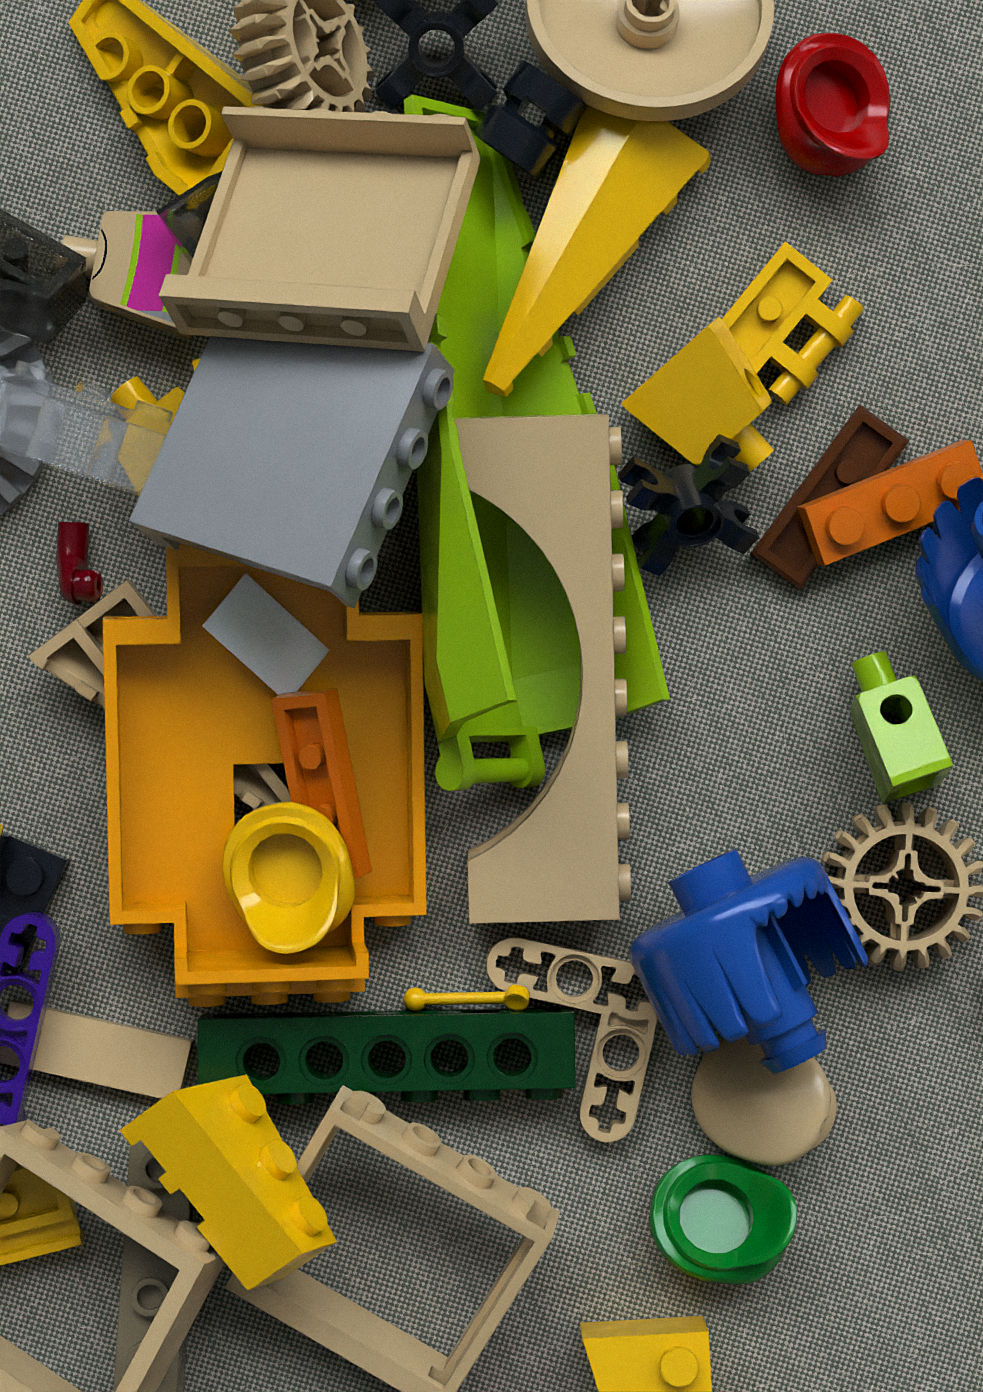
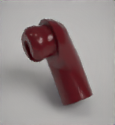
(74, 578)

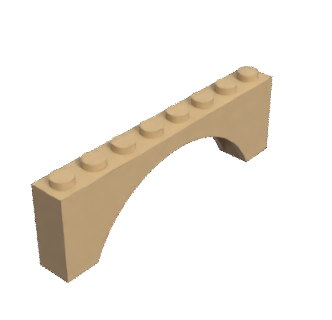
(564, 847)

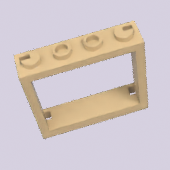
(136, 1215)
(360, 1333)

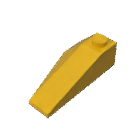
(165, 86)

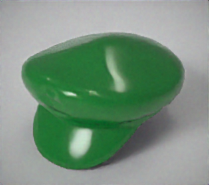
(722, 1219)

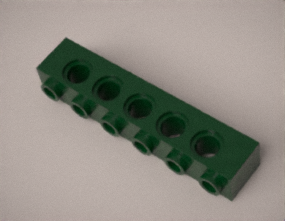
(546, 1032)

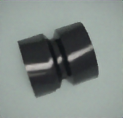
(519, 139)

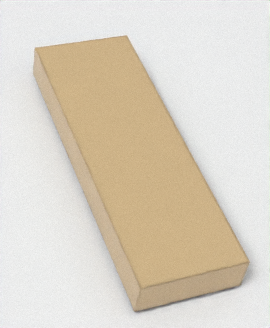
(105, 1052)

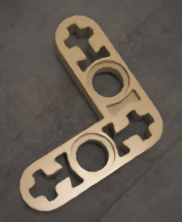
(613, 1021)

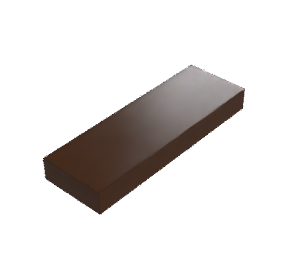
(856, 453)

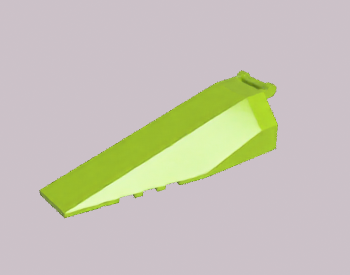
(493, 609)

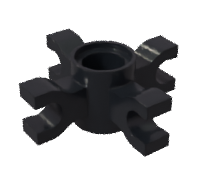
(416, 64)
(689, 505)

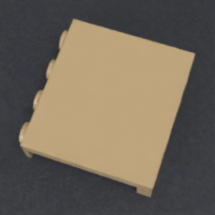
(329, 229)

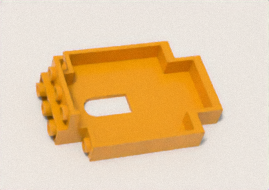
(192, 710)

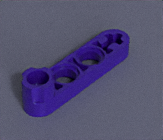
(24, 1034)

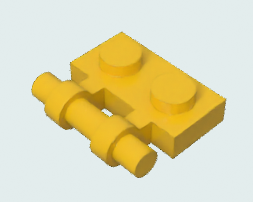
(774, 306)

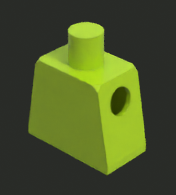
(902, 755)

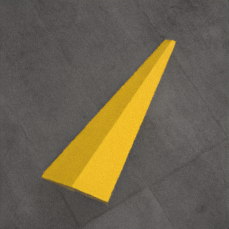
(604, 199)

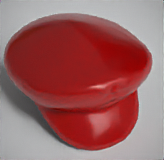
(832, 105)

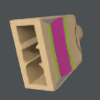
(130, 266)

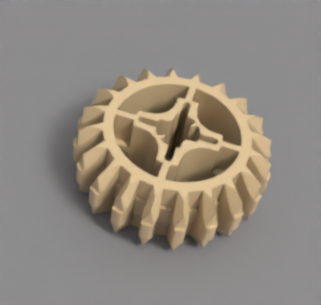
(303, 54)
(903, 857)

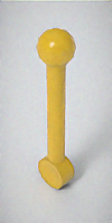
(515, 998)

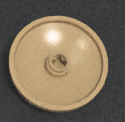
(651, 54)

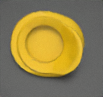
(288, 876)

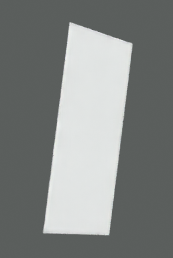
(265, 637)

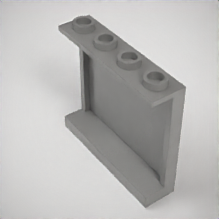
(294, 456)

